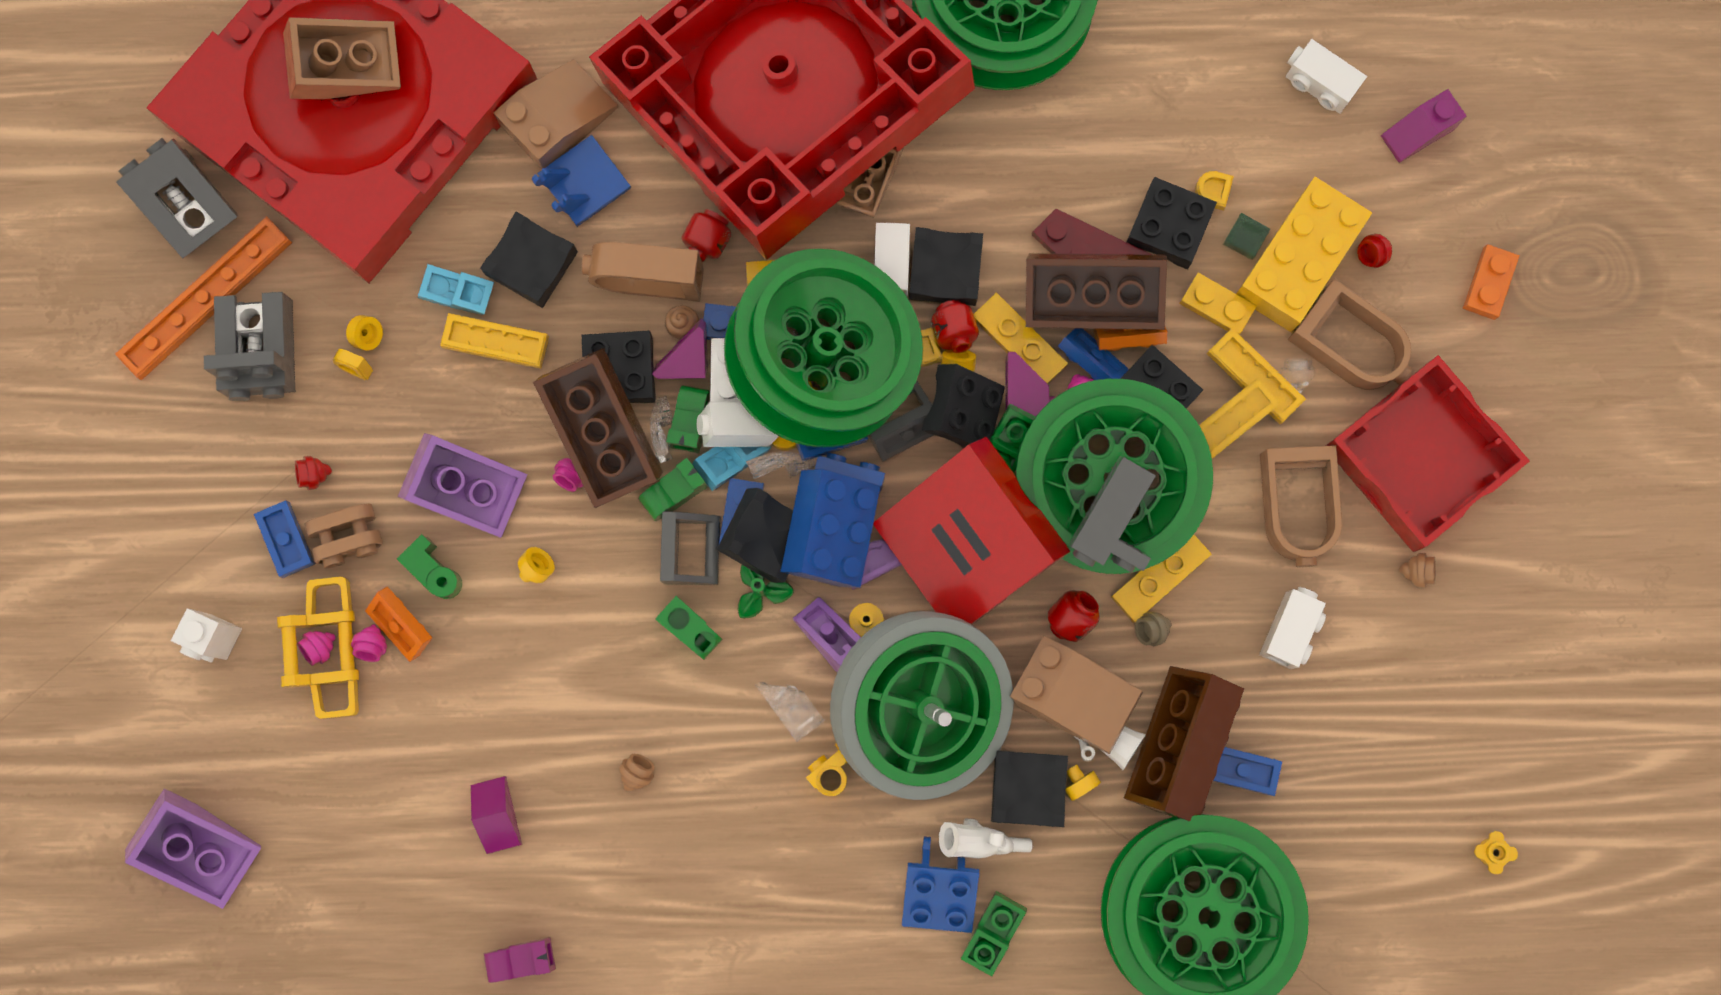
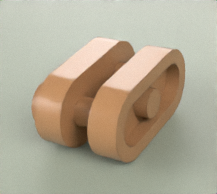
(332, 551)

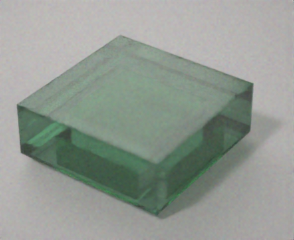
(1246, 236)

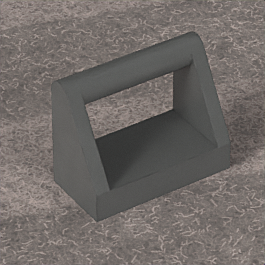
(903, 431)
(670, 548)

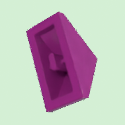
(687, 357)
(494, 815)

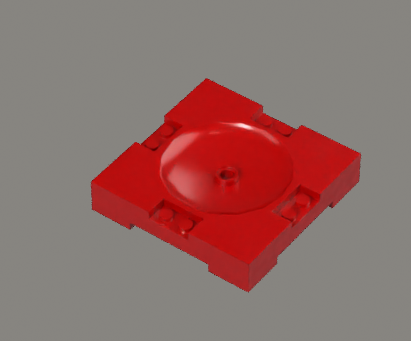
(787, 142)
(356, 165)

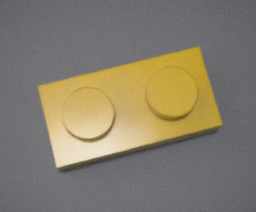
(1217, 304)

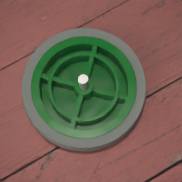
(921, 705)

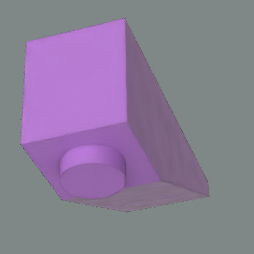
(827, 632)

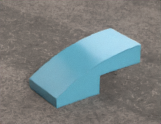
(455, 290)
(724, 463)

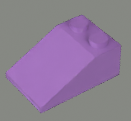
(462, 485)
(191, 849)

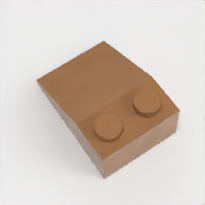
(340, 57)
(555, 112)
(1075, 695)

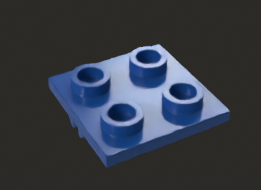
(582, 181)
(940, 896)

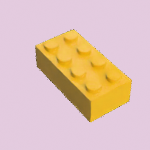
(1303, 254)

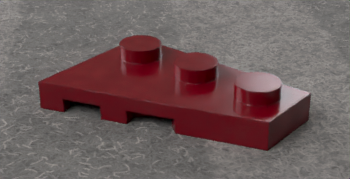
(1068, 235)

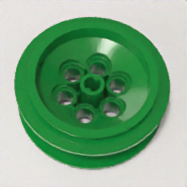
(1016, 52)
(860, 308)
(1119, 411)
(1153, 872)

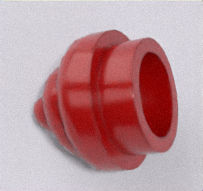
(1374, 250)
(311, 472)

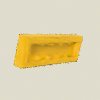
(1012, 335)
(494, 340)
(1246, 365)
(1238, 416)
(1157, 581)

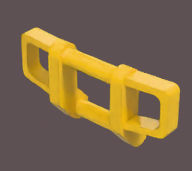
(290, 656)

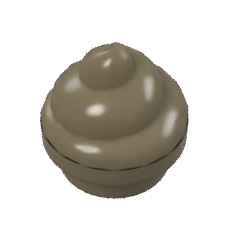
(1152, 628)

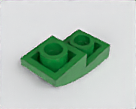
(1010, 434)
(993, 933)

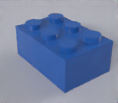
(830, 528)

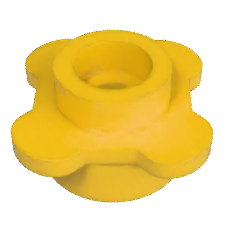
(1485, 850)

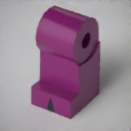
(520, 960)

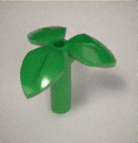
(752, 603)

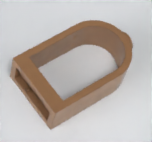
(645, 270)
(1339, 294)
(1301, 458)

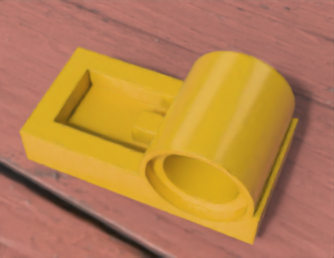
(823, 764)

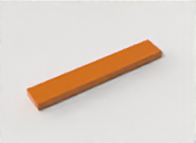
(196, 303)

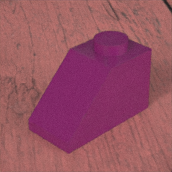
(1424, 126)
(1024, 386)

